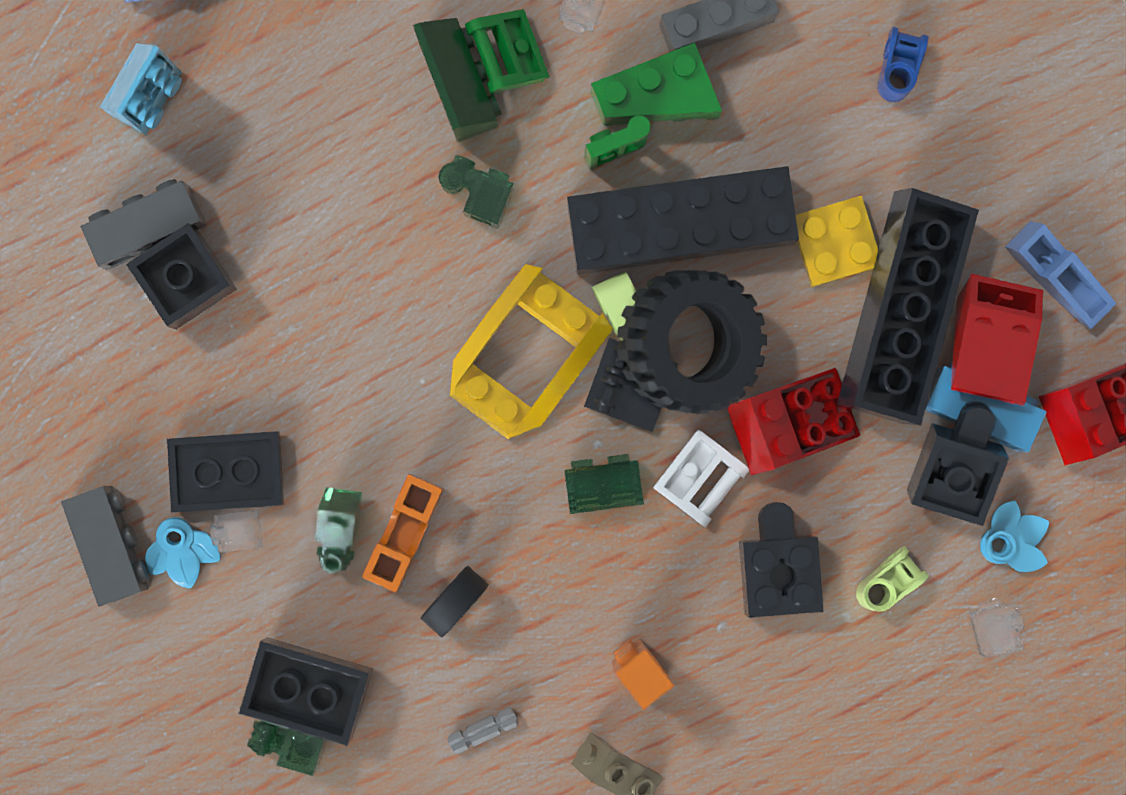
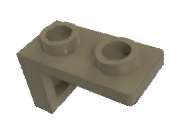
(613, 770)

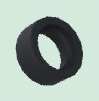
(454, 601)

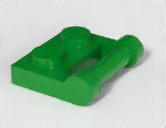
(516, 48)
(611, 146)

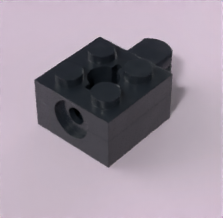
(960, 466)
(780, 569)

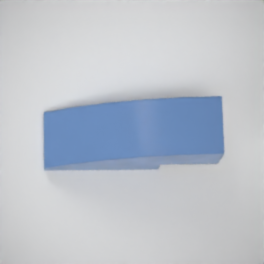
(1061, 274)

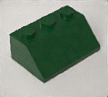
(457, 77)

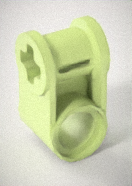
(614, 296)
(896, 576)

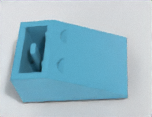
(142, 88)

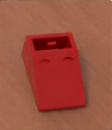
(996, 338)
(1088, 415)
(792, 422)

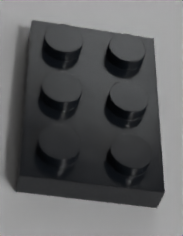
(225, 471)

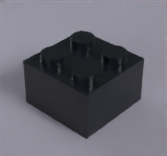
(181, 276)

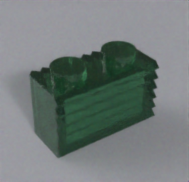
(603, 485)

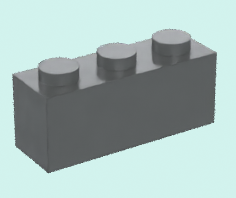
(715, 21)
(141, 223)
(106, 544)

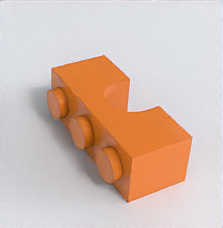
(403, 533)
(640, 672)

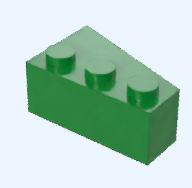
(658, 89)

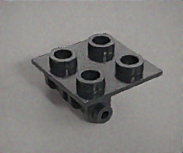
(615, 394)

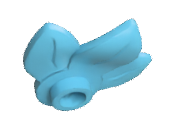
(1019, 537)
(181, 557)

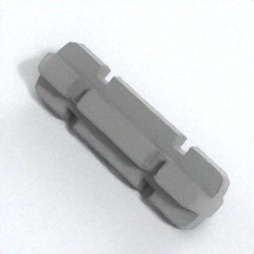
(483, 730)

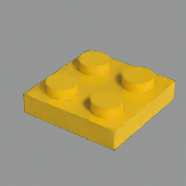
(836, 241)

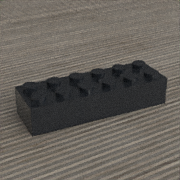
(682, 220)
(908, 306)

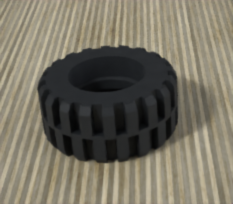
(735, 348)

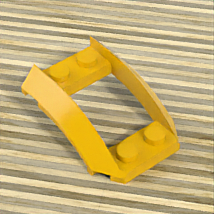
(558, 312)

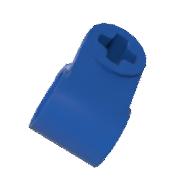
(903, 58)

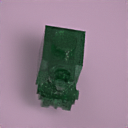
(487, 191)
(337, 528)
(295, 749)

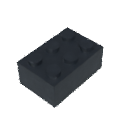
(305, 691)

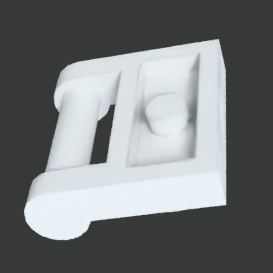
(692, 469)

